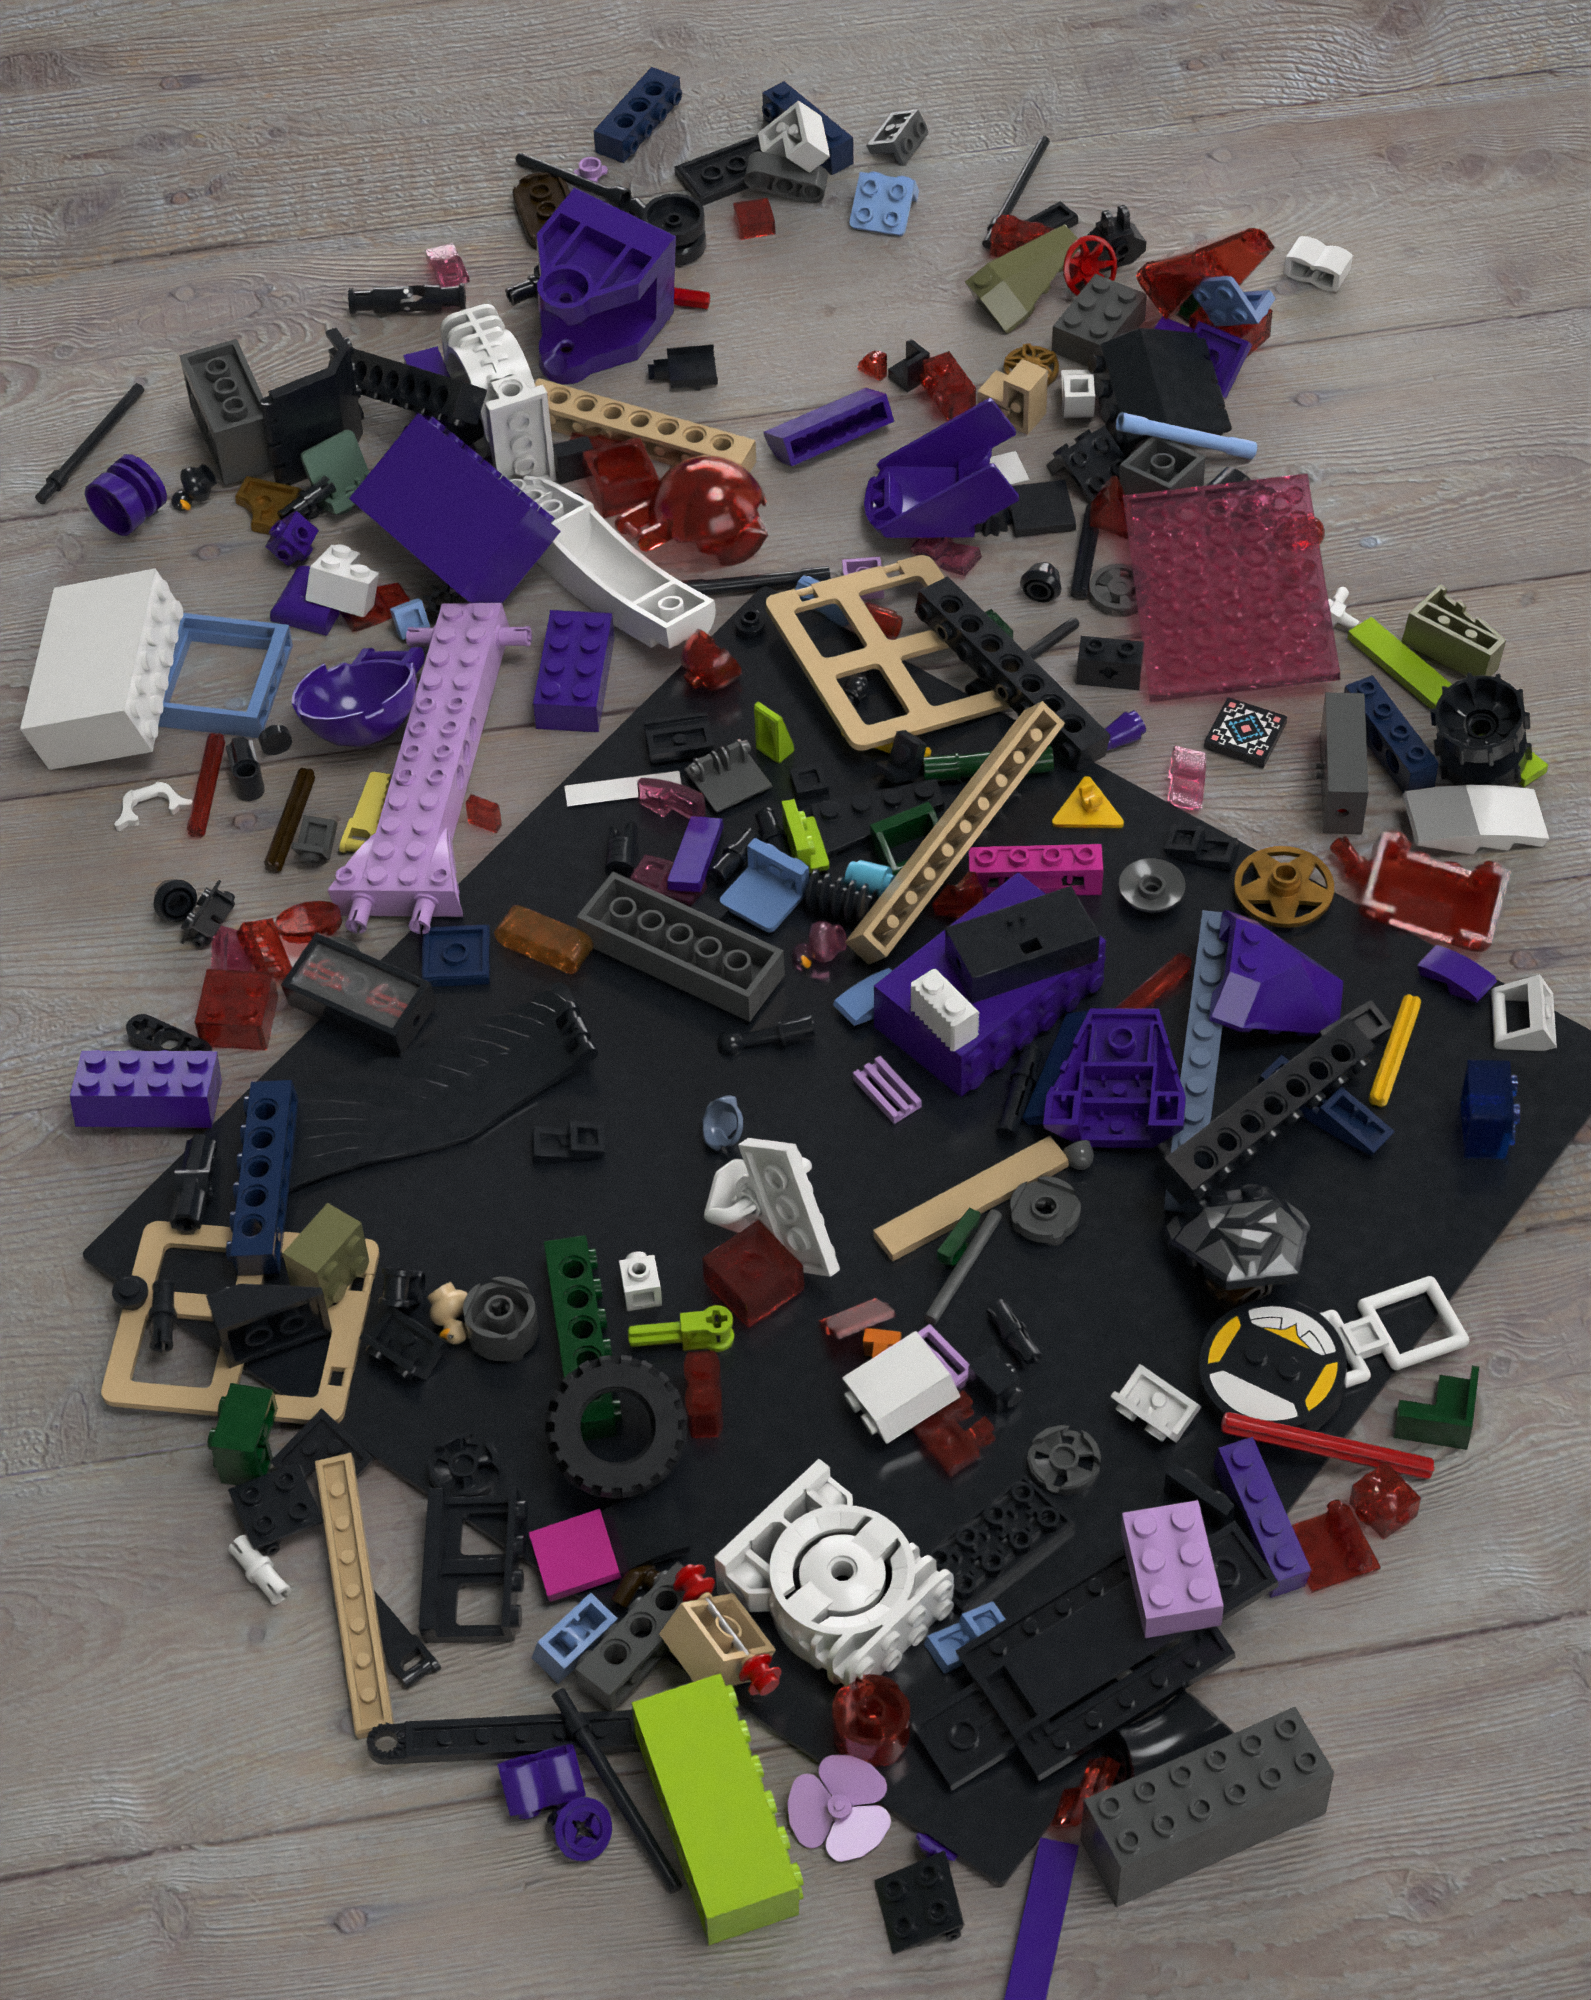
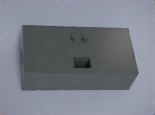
(1343, 763)

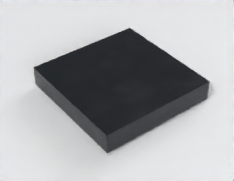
(1042, 509)

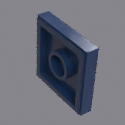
(456, 955)

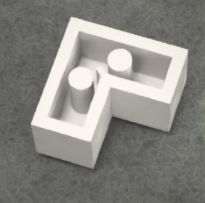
(797, 136)
(342, 582)

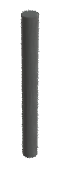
(963, 1267)

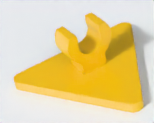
(1087, 809)

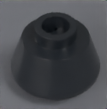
(1041, 582)
(174, 900)

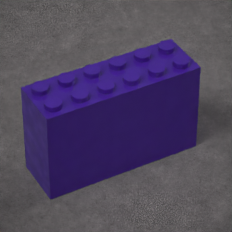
(456, 512)
(1004, 1020)

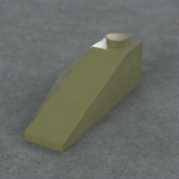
(1016, 280)

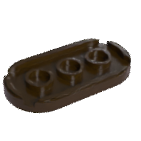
(537, 200)

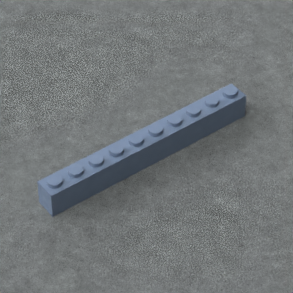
(1202, 1038)

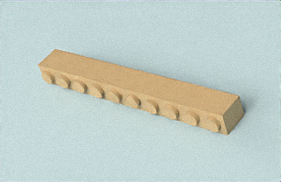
(954, 833)

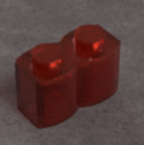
(703, 1394)

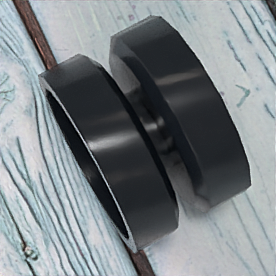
(683, 218)

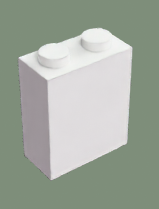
(900, 1388)

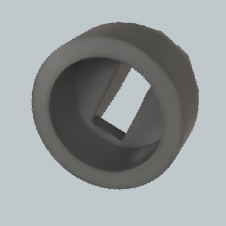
(1079, 1154)

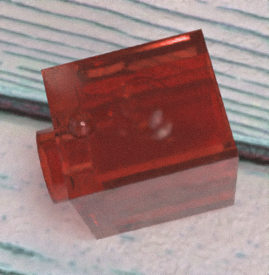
(1384, 1500)

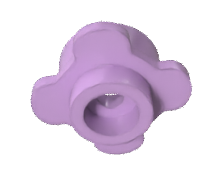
(591, 169)

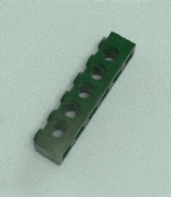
(573, 1258)

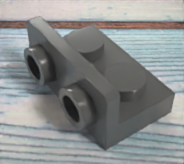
(899, 135)

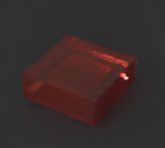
(483, 813)

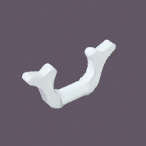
(158, 789)

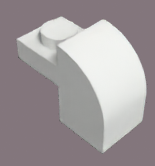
(1077, 393)

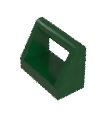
(900, 830)

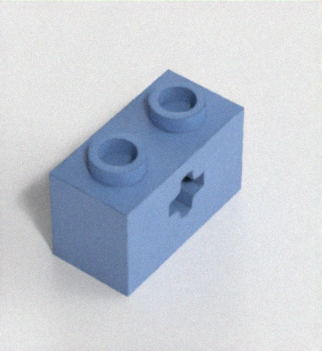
(572, 1636)

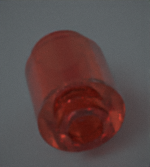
(887, 620)

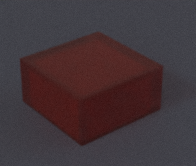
(754, 218)

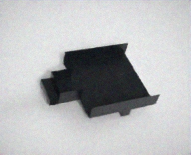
(686, 367)

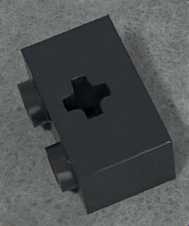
(1110, 662)

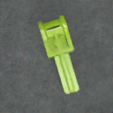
(694, 1330)

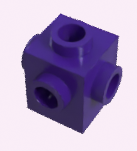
(292, 538)

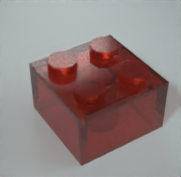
(237, 1009)

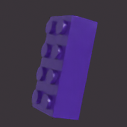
(574, 671)
(146, 1089)

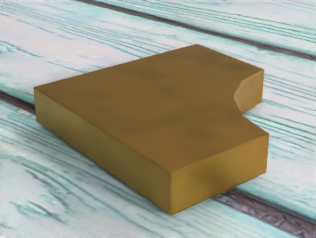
(264, 500)

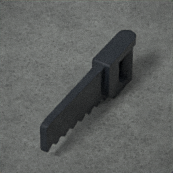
(402, 1647)

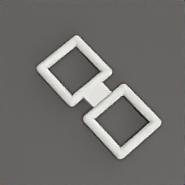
(1369, 1336)

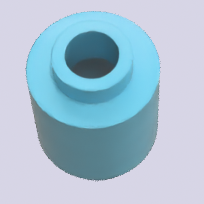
(874, 874)

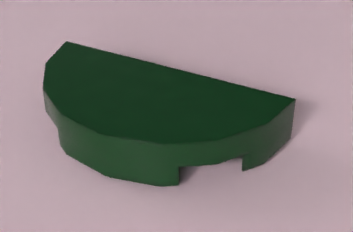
(955, 1244)

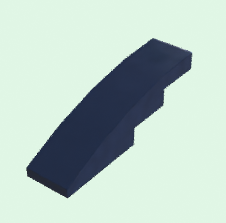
(1343, 1117)

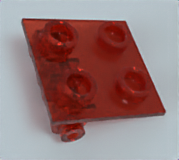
(1335, 1547)

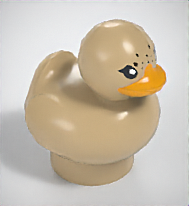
(445, 1309)

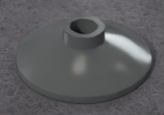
(1155, 876)

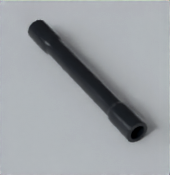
(755, 582)

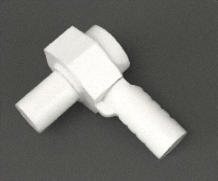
(1337, 609)

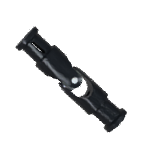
(397, 299)

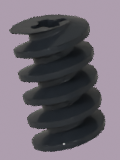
(837, 898)

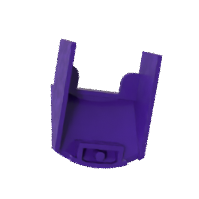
(943, 479)

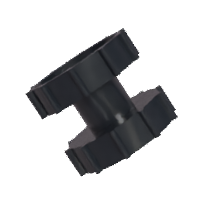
(1478, 707)

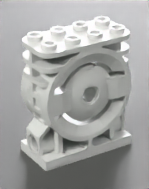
(514, 410)
(832, 1538)

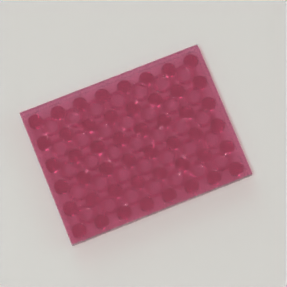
(1230, 588)

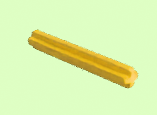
(1394, 1050)

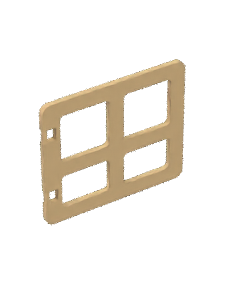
(878, 654)
(346, 1321)

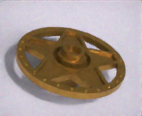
(1284, 886)

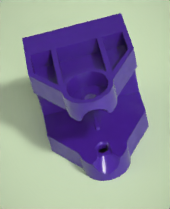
(600, 287)

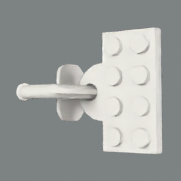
(774, 1189)

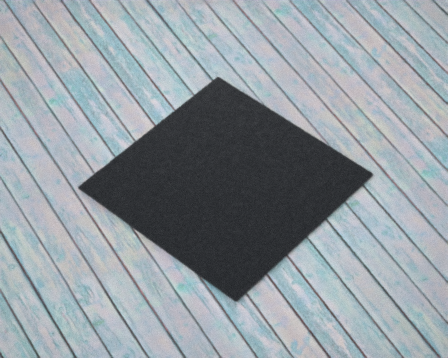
(1089, 1304)

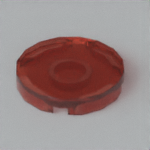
(303, 920)

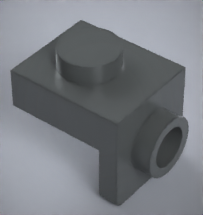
(315, 839)

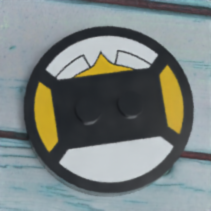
(1274, 1364)

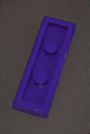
(695, 854)

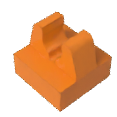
(878, 1340)

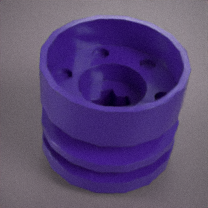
(125, 494)

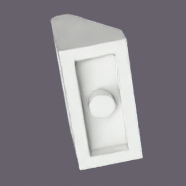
(1542, 1031)

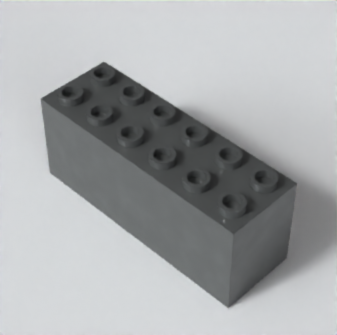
(1206, 1806)

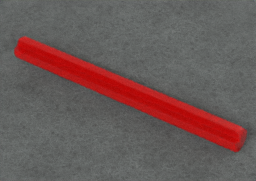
(1326, 1445)

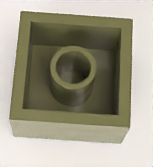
(328, 1254)

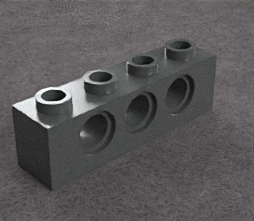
(613, 1683)

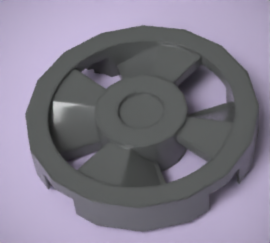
(1113, 589)
(1063, 1460)

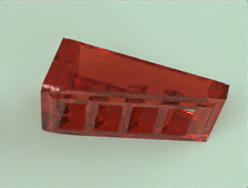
(268, 932)

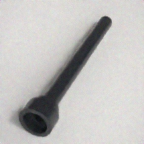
(615, 196)
(978, 686)

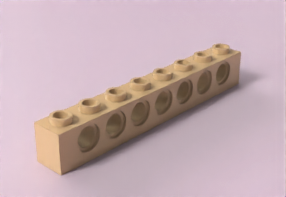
(663, 436)

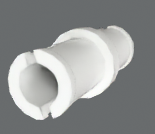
(259, 1569)

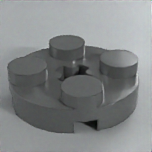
(1040, 1227)

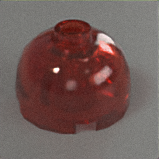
(707, 663)

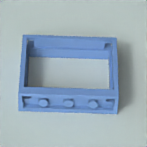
(232, 632)

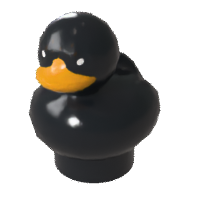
(197, 487)

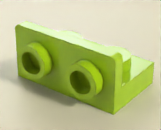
(803, 837)

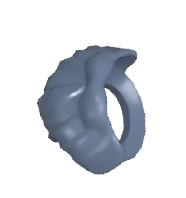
(720, 1121)

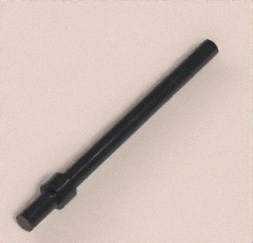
(1019, 185)
(59, 478)
(578, 1726)

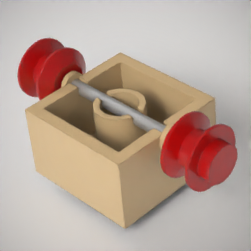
(718, 1636)

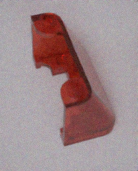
(1177, 274)

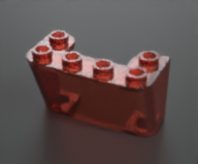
(1433, 895)

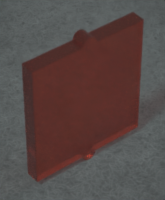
(857, 1318)

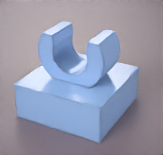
(409, 615)

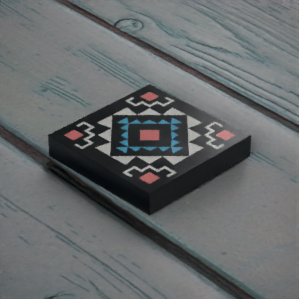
(1245, 732)

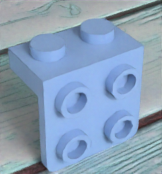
(883, 203)

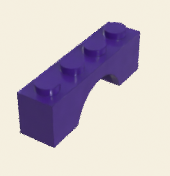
(1252, 1489)

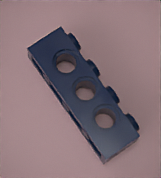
(637, 114)
(1394, 739)

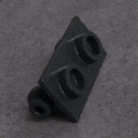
(199, 925)

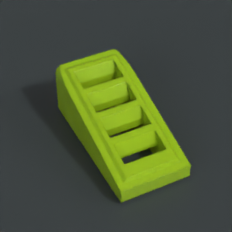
(771, 734)

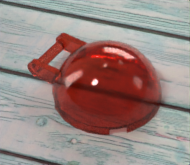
(697, 503)

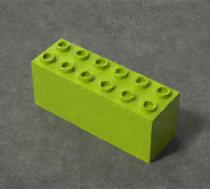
(717, 1808)

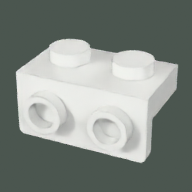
(1156, 1403)

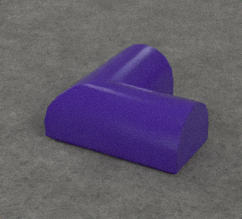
(297, 612)

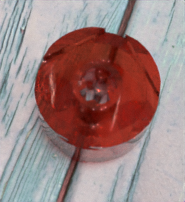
(871, 1720)

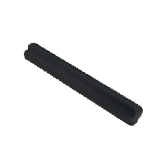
(1085, 557)

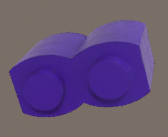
(541, 1781)

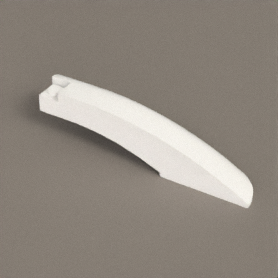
(612, 574)

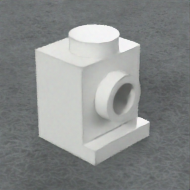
(640, 1281)

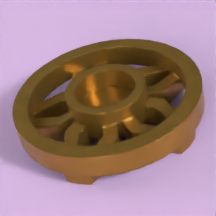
(1014, 358)

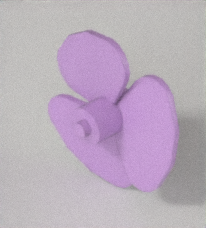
(814, 1810)

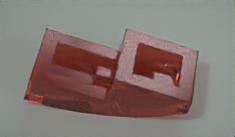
(385, 599)
(1097, 1778)

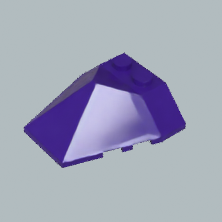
(1271, 983)
(1118, 1083)

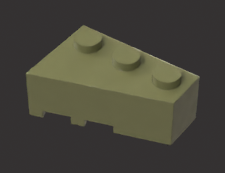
(1453, 636)

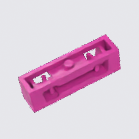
(1040, 865)

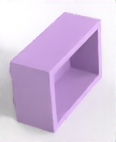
(1171, 1569)

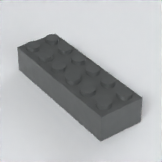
(682, 946)

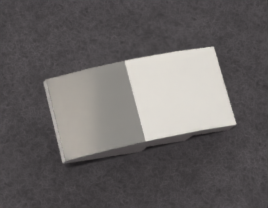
(1475, 816)

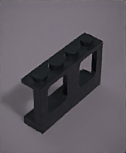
(449, 1570)

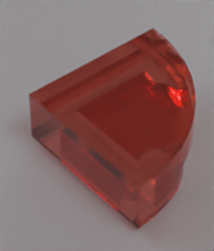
(874, 365)

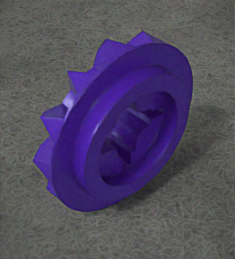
(598, 1825)

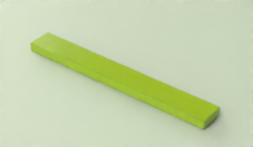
(1416, 675)

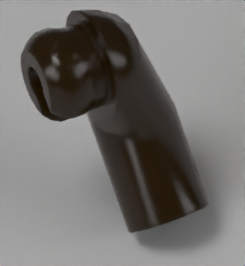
(633, 1581)

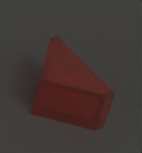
(1108, 509)

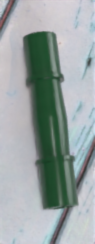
(965, 766)

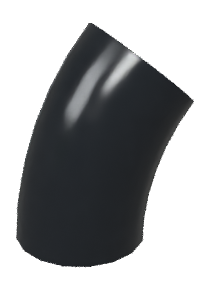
(1164, 1736)

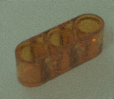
(544, 939)

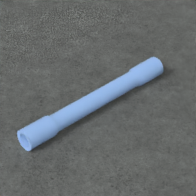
(1142, 426)

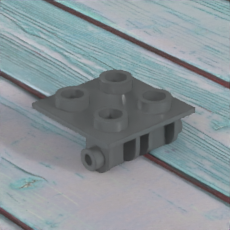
(728, 775)

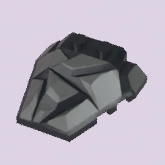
(1241, 1237)

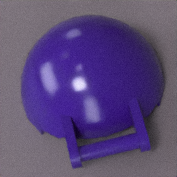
(359, 700)

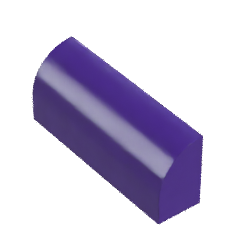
(829, 426)

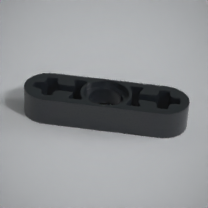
(161, 1032)

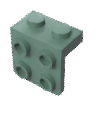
(342, 463)

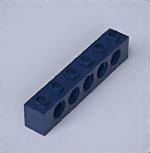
(263, 1178)

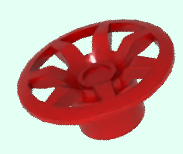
(1085, 264)

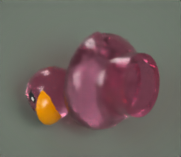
(823, 944)

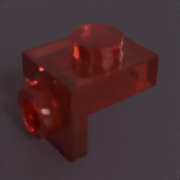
(960, 898)

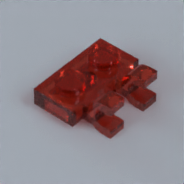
(948, 1441)

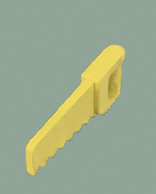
(367, 812)

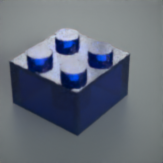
(1488, 1109)

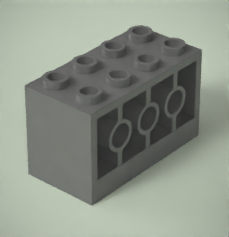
(227, 409)

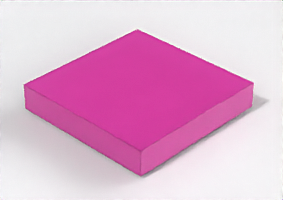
(574, 1555)

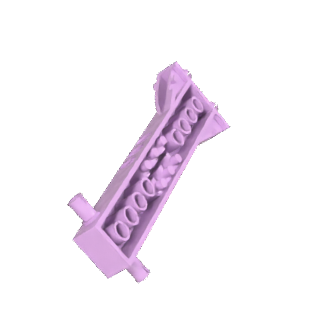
(411, 857)

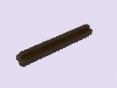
(289, 820)

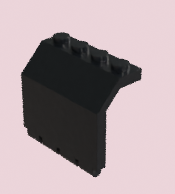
(1158, 378)
(312, 411)

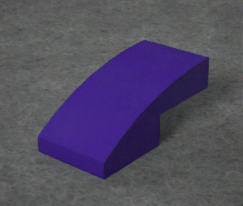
(1460, 973)

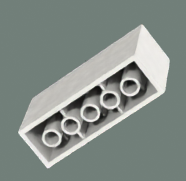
(102, 669)

